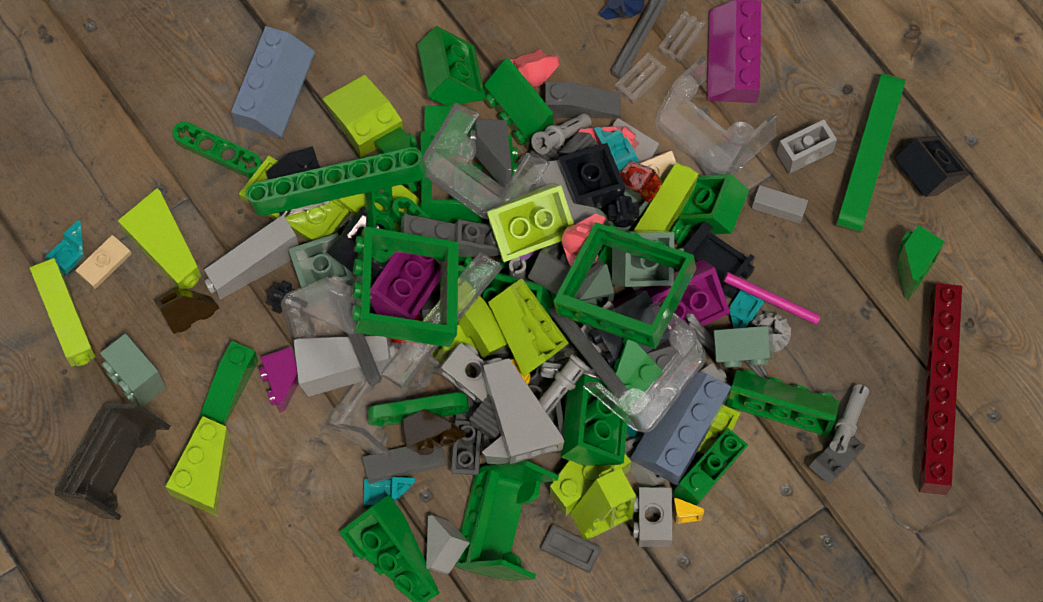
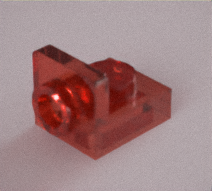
(641, 180)

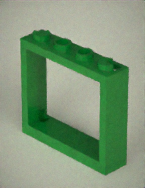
(450, 209)
(610, 321)
(400, 328)

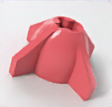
(536, 66)
(577, 234)

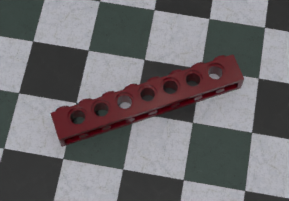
(941, 389)

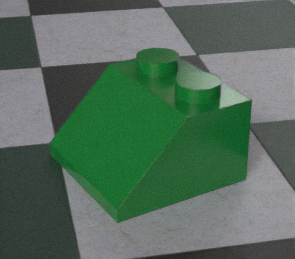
(716, 201)
(917, 256)

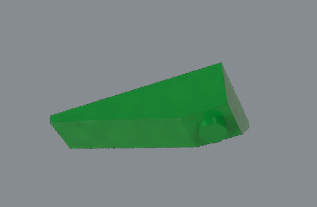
(389, 544)

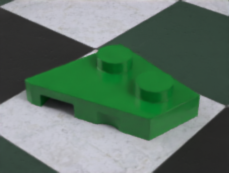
(636, 367)

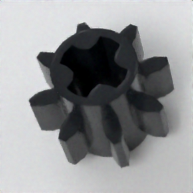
(623, 211)
(276, 294)

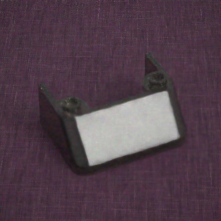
(105, 455)

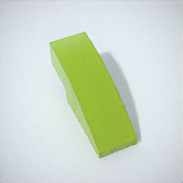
(483, 328)

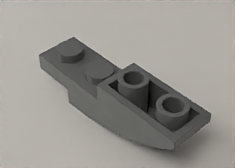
(470, 235)
(468, 449)

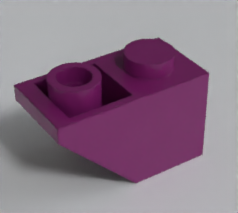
(282, 375)

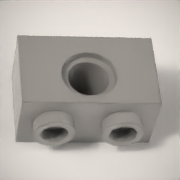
(806, 146)
(454, 370)
(653, 533)

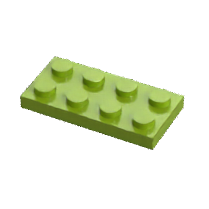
(310, 223)

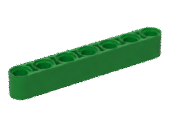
(871, 152)
(270, 197)

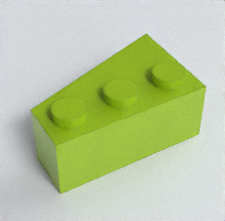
(526, 326)
(201, 467)
(576, 480)
(605, 504)

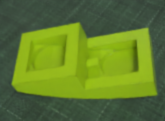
(726, 419)

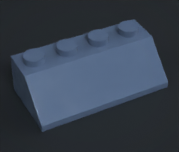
(272, 83)
(681, 431)

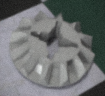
(781, 327)

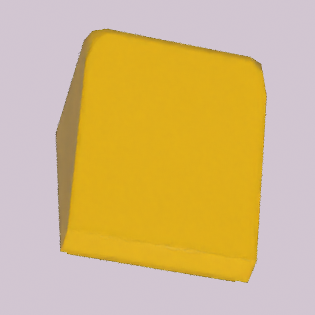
(686, 512)

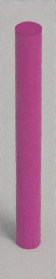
(771, 298)

